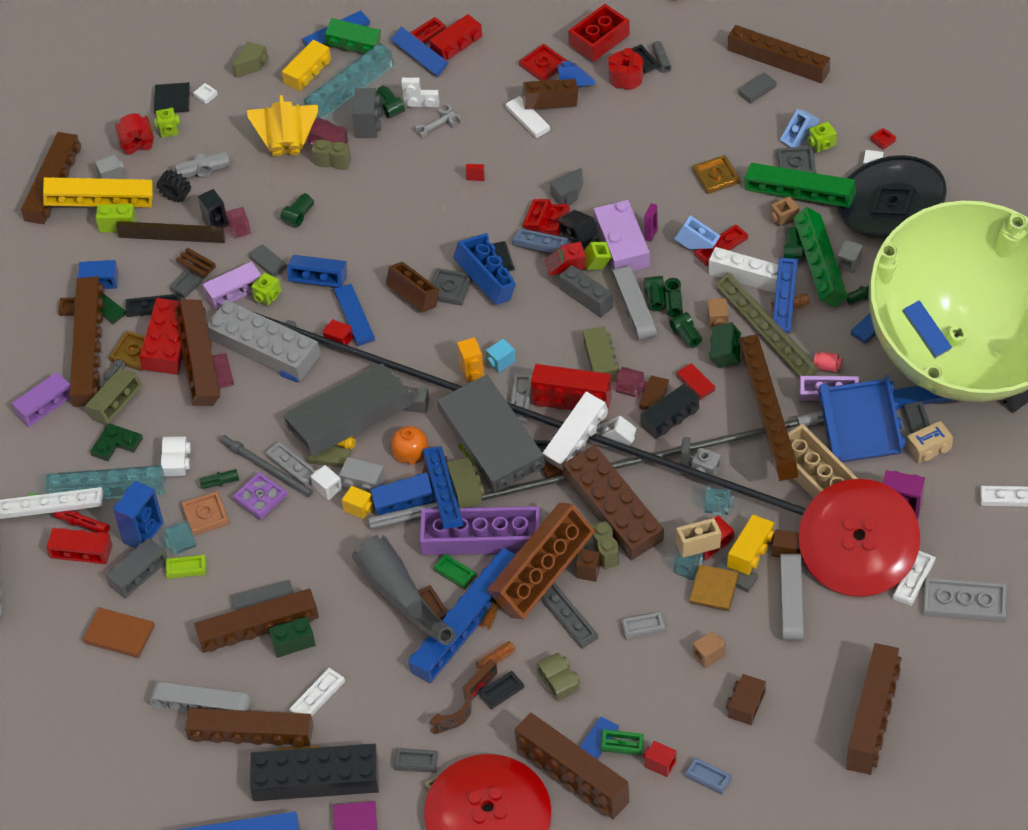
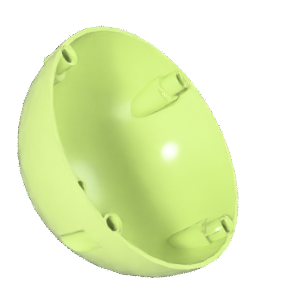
(972, 287)

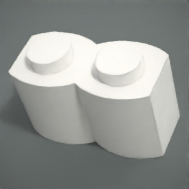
(174, 456)

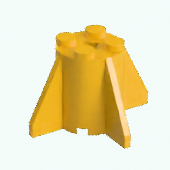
(283, 126)

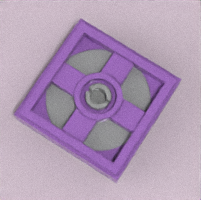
(260, 495)

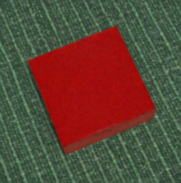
(883, 138)
(475, 172)

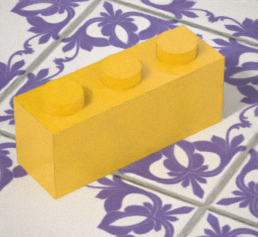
(306, 65)
(751, 545)

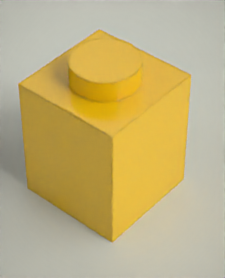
(357, 502)

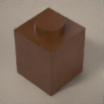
(785, 543)
(588, 565)

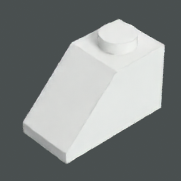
(616, 429)

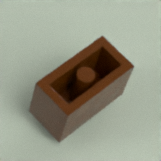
(746, 699)

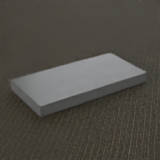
(965, 599)

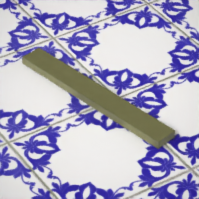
(766, 326)

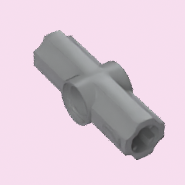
(203, 165)

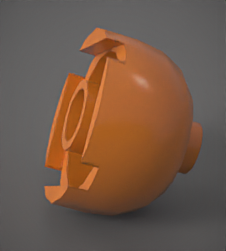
(408, 445)

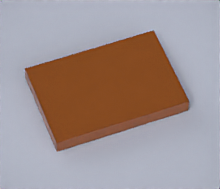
(118, 632)

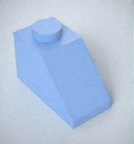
(798, 128)
(696, 235)

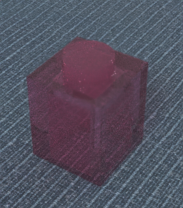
(238, 222)
(630, 382)

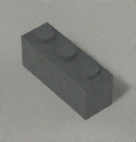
(586, 291)
(136, 567)

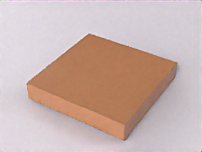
(205, 513)

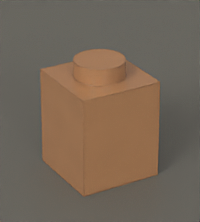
(717, 312)
(709, 649)

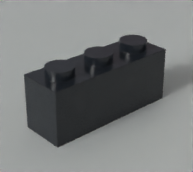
(669, 411)

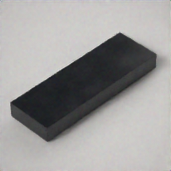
(145, 305)

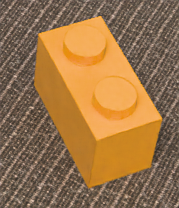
(470, 359)

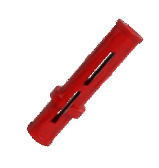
(75, 518)

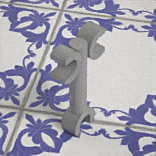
(448, 115)

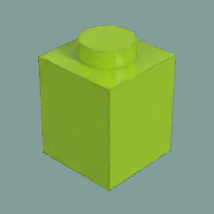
(597, 255)

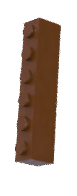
(778, 54)
(57, 165)
(197, 352)
(254, 620)
(249, 727)

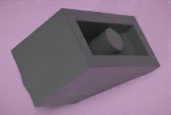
(567, 188)

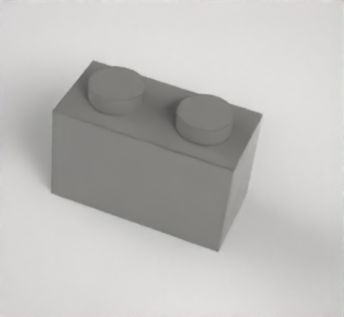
(361, 474)

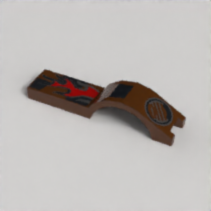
(471, 690)

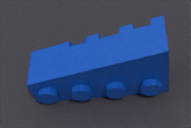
(485, 267)

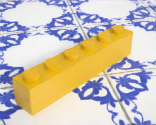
(96, 192)

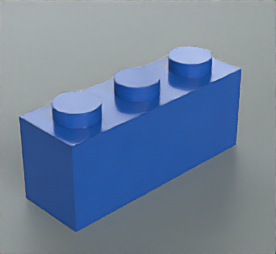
(317, 270)
(403, 494)

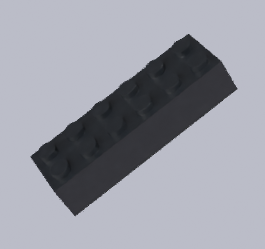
(314, 772)

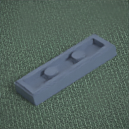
(538, 240)

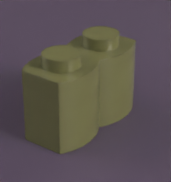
(331, 154)
(605, 544)
(558, 676)

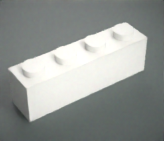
(744, 268)
(576, 430)

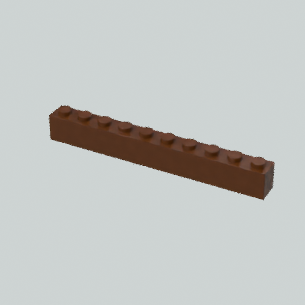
(768, 408)

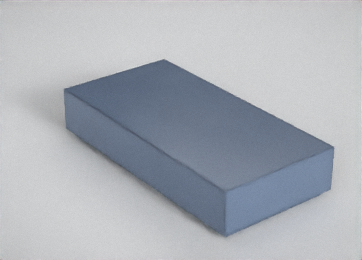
(708, 776)

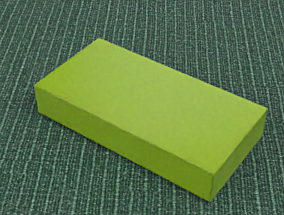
(186, 566)

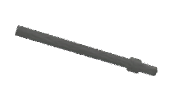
(238, 448)

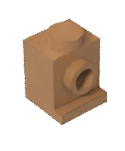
(783, 211)

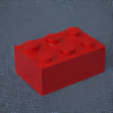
(599, 32)

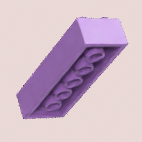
(482, 530)

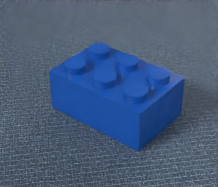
(138, 514)

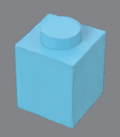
(500, 355)

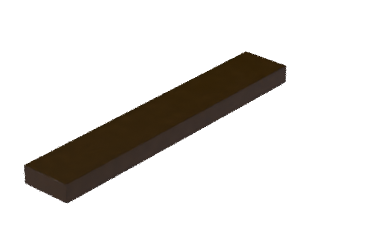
(171, 232)

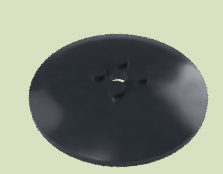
(897, 178)

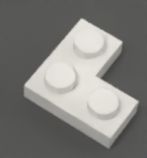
(415, 97)

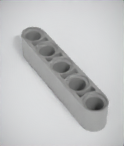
(633, 302)
(791, 597)
(182, 697)

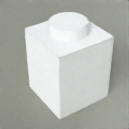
(326, 482)

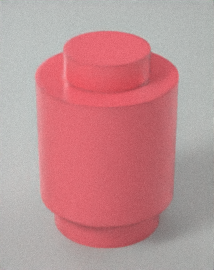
(828, 361)

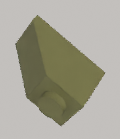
(250, 59)

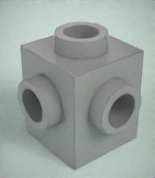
(706, 461)

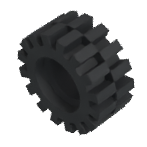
(173, 186)

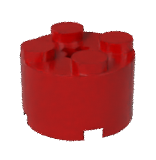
(625, 69)
(134, 133)

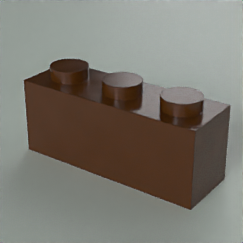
(550, 94)
(412, 286)

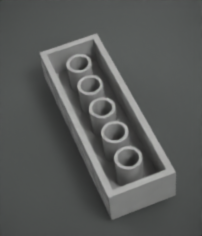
(263, 340)

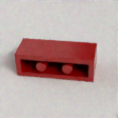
(456, 37)
(79, 546)

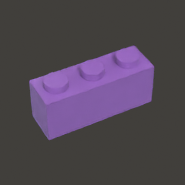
(42, 399)

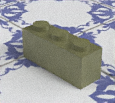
(599, 352)
(113, 396)
(465, 482)

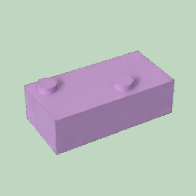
(623, 235)

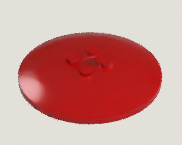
(855, 565)
(492, 779)

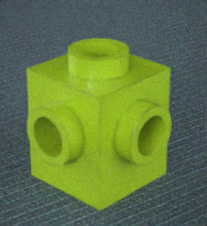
(167, 122)
(822, 137)
(266, 289)

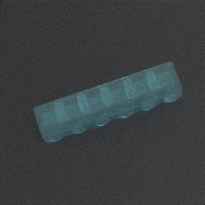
(356, 75)
(112, 481)

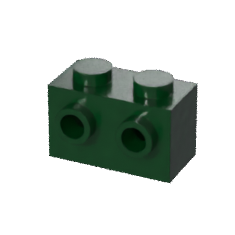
(725, 345)
(292, 637)

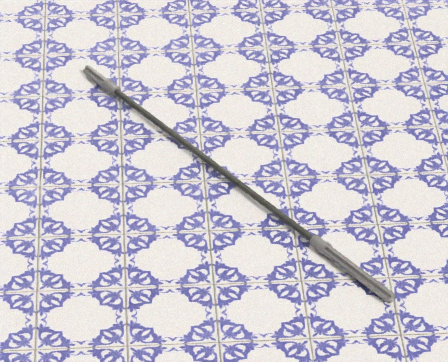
(415, 512)

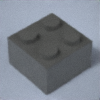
(366, 113)

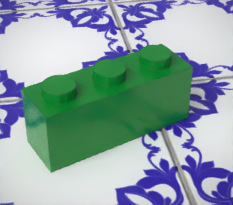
(351, 36)

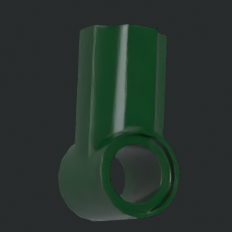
(391, 105)
(295, 213)
(793, 247)
(654, 289)
(673, 297)
(685, 328)

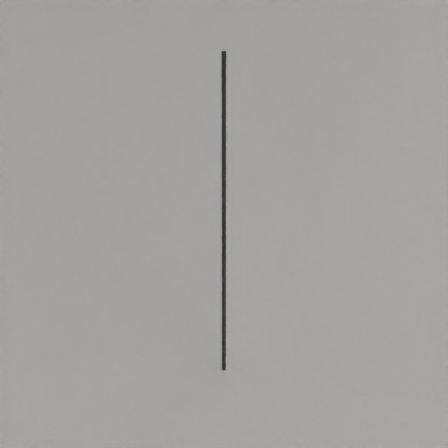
(555, 423)

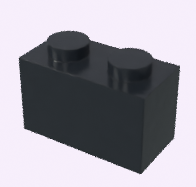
(212, 209)
(577, 226)

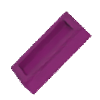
(651, 222)

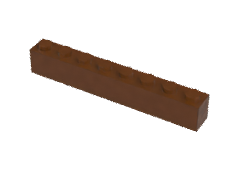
(86, 340)

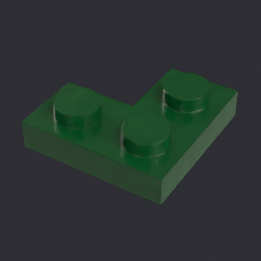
(114, 437)

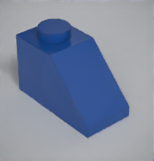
(570, 70)

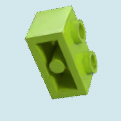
(109, 214)

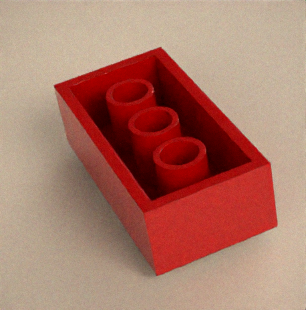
(162, 341)
(564, 387)

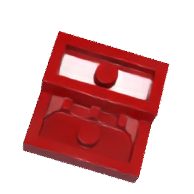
(543, 216)

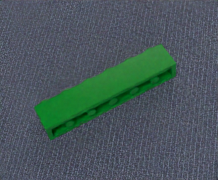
(800, 185)
(820, 257)

